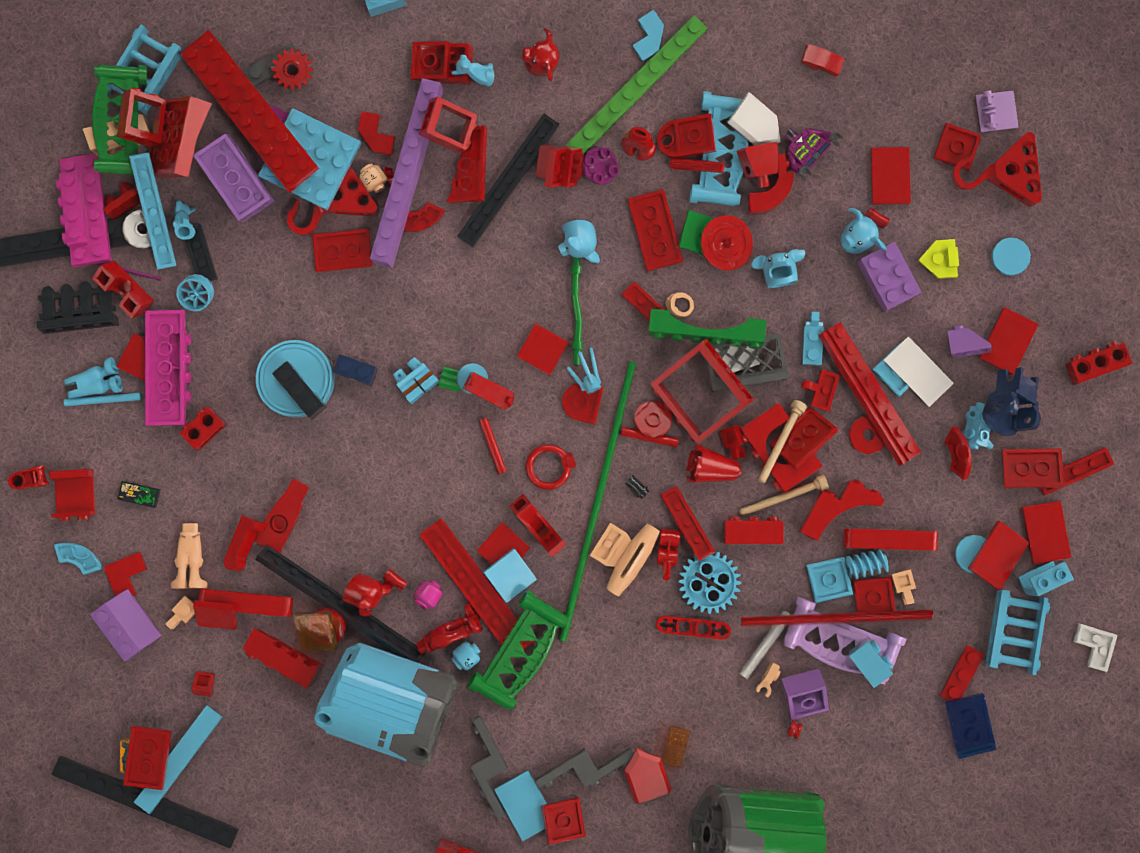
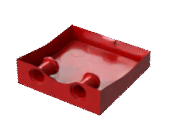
(180, 130)

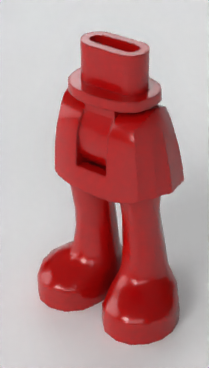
(638, 139)

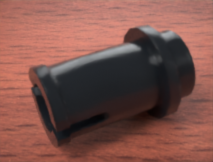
(637, 487)

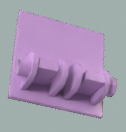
(996, 111)

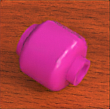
(428, 594)

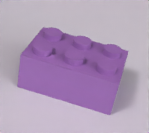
(889, 277)

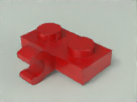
(823, 390)

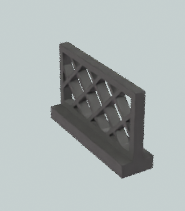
(753, 378)

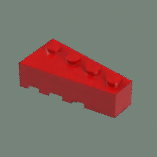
(282, 657)

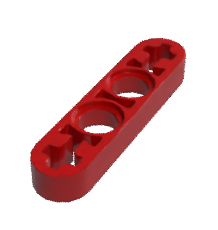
(693, 627)

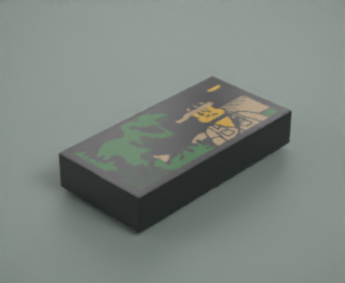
(138, 494)

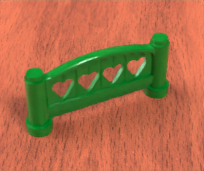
(124, 79)
(534, 613)

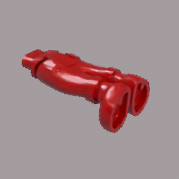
(451, 631)

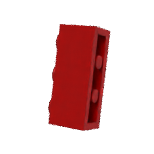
(753, 531)

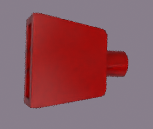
(759, 162)

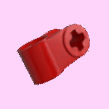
(32, 478)

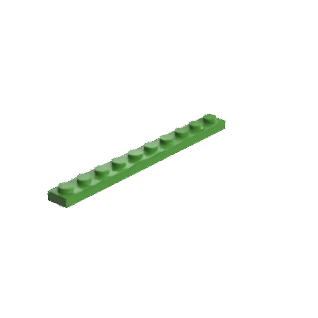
(638, 85)

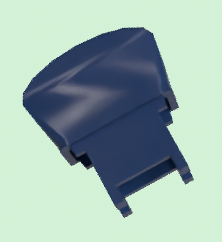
(1002, 406)

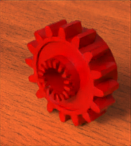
(286, 59)

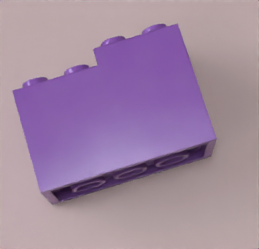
(234, 177)

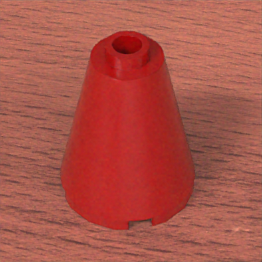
(711, 466)

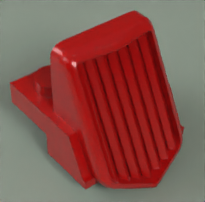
(560, 165)

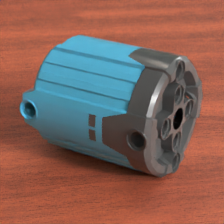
(386, 703)

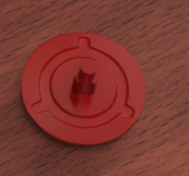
(726, 242)

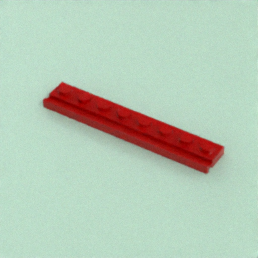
(869, 394)
(470, 580)

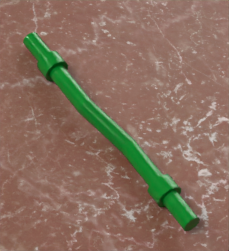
(577, 345)

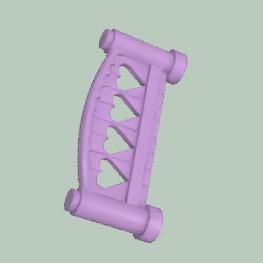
(845, 635)

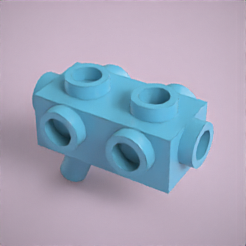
(976, 429)

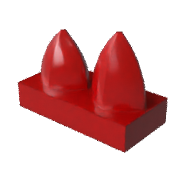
(118, 206)

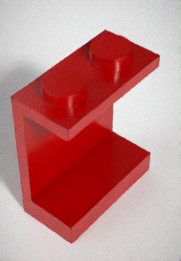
(74, 494)

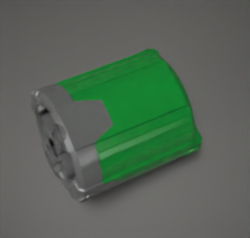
(757, 821)

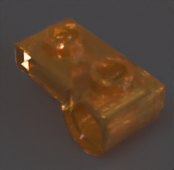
(675, 746)

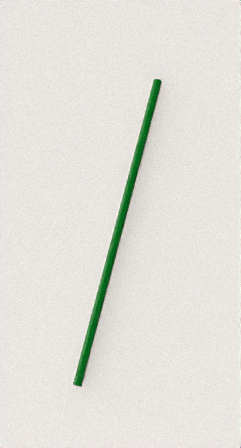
(598, 499)

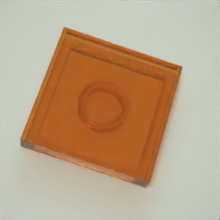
(315, 630)

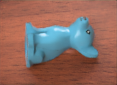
(480, 74)
(183, 227)

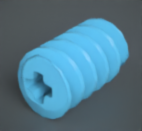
(867, 563)

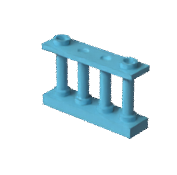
(162, 70)
(998, 638)

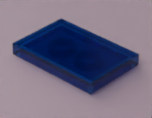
(970, 725)

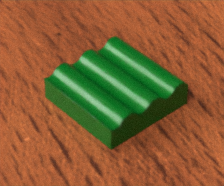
(449, 379)

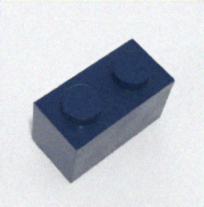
(355, 370)

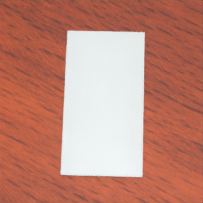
(918, 371)

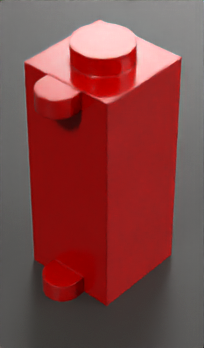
(488, 391)

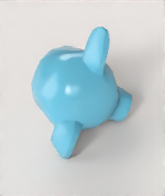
(860, 234)
(579, 240)
(779, 267)

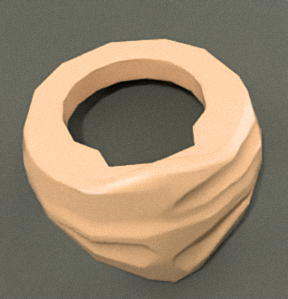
(670, 304)

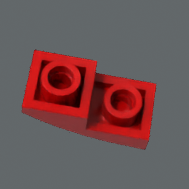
(822, 59)

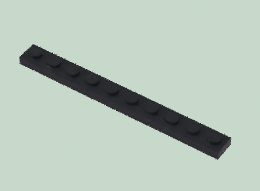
(332, 599)
(126, 795)

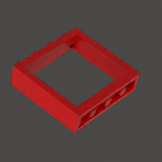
(726, 375)

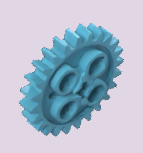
(700, 597)

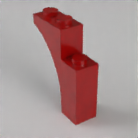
(828, 506)

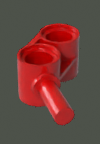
(668, 551)

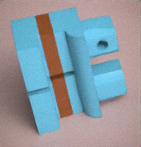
(407, 382)

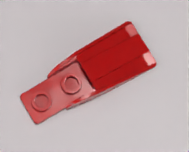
(283, 517)

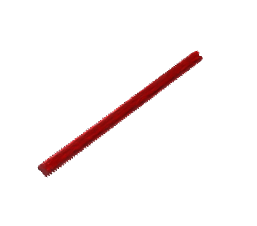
(844, 617)

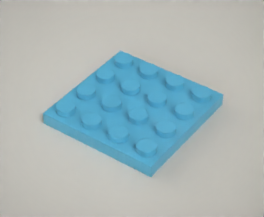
(328, 148)

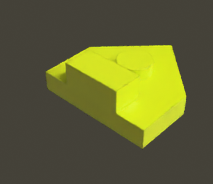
(941, 259)

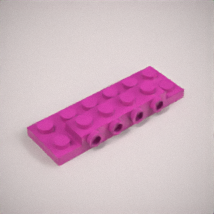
(83, 211)
(166, 368)

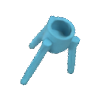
(591, 382)

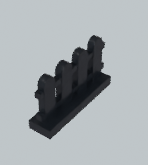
(67, 314)

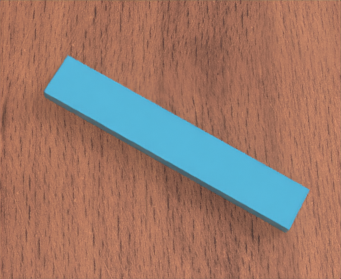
(153, 210)
(181, 756)

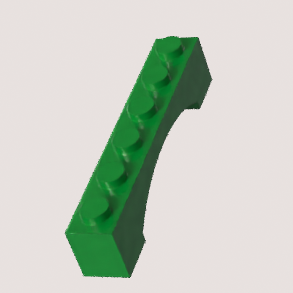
(749, 333)

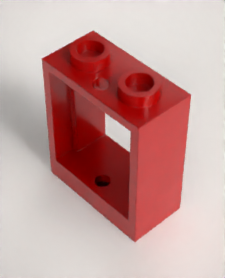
(431, 118)
(136, 135)

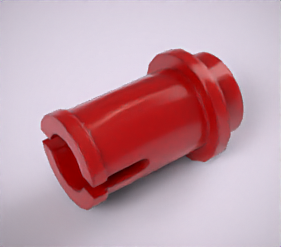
(877, 218)
(394, 580)

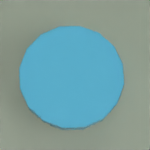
(1010, 256)
(966, 550)

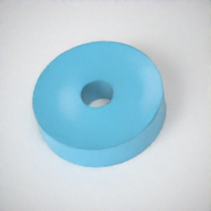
(464, 372)

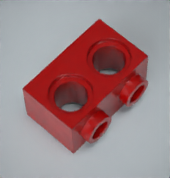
(206, 433)

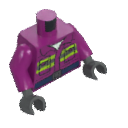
(808, 148)

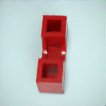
(115, 278)

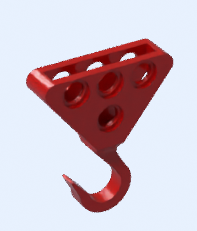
(1012, 184)
(346, 205)

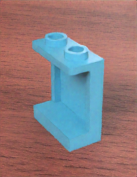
(1045, 578)

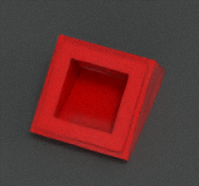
(203, 684)

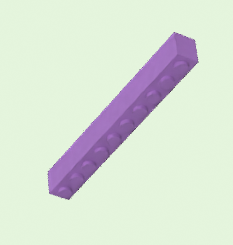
(404, 180)

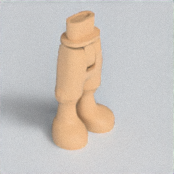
(190, 554)

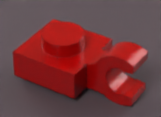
(732, 439)

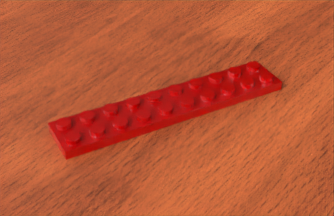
(249, 111)

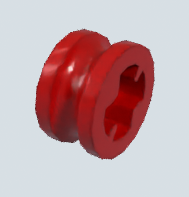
(794, 729)

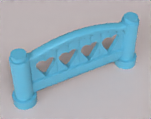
(709, 188)

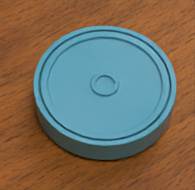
(311, 365)

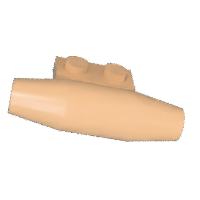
(624, 554)

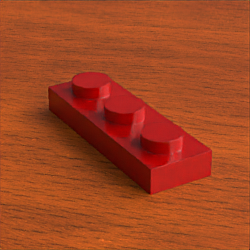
(962, 673)

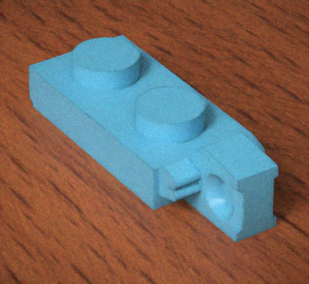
(812, 344)

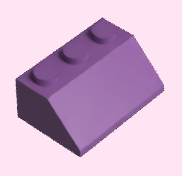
(966, 342)
(126, 625)

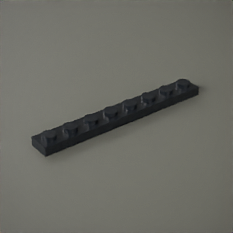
(508, 180)

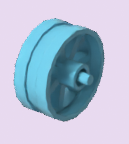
(195, 292)

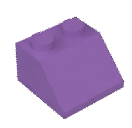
(805, 694)

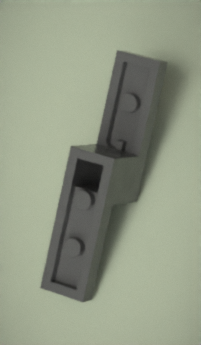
(488, 767)
(585, 768)

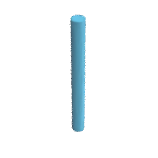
(103, 399)

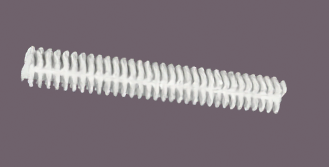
(767, 642)

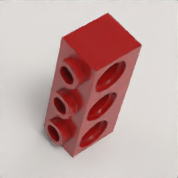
(1108, 363)

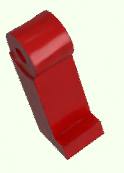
(241, 543)

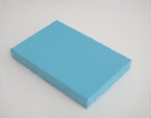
(523, 804)

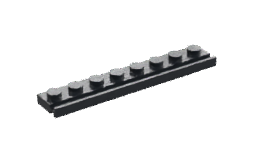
(50, 245)

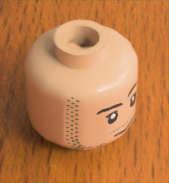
(372, 178)

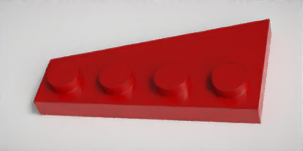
(471, 170)

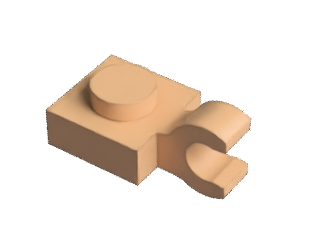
(903, 583)
(183, 611)
(771, 674)

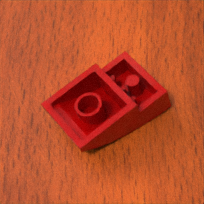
(438, 60)

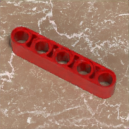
(890, 539)
(250, 602)

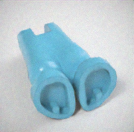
(91, 381)

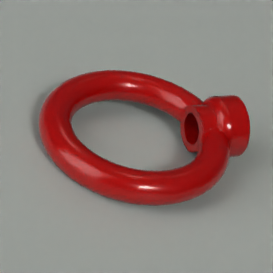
(567, 460)

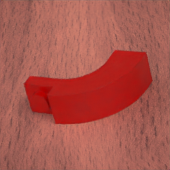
(767, 201)
(537, 525)

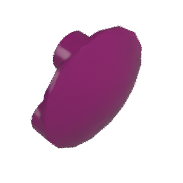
(600, 165)

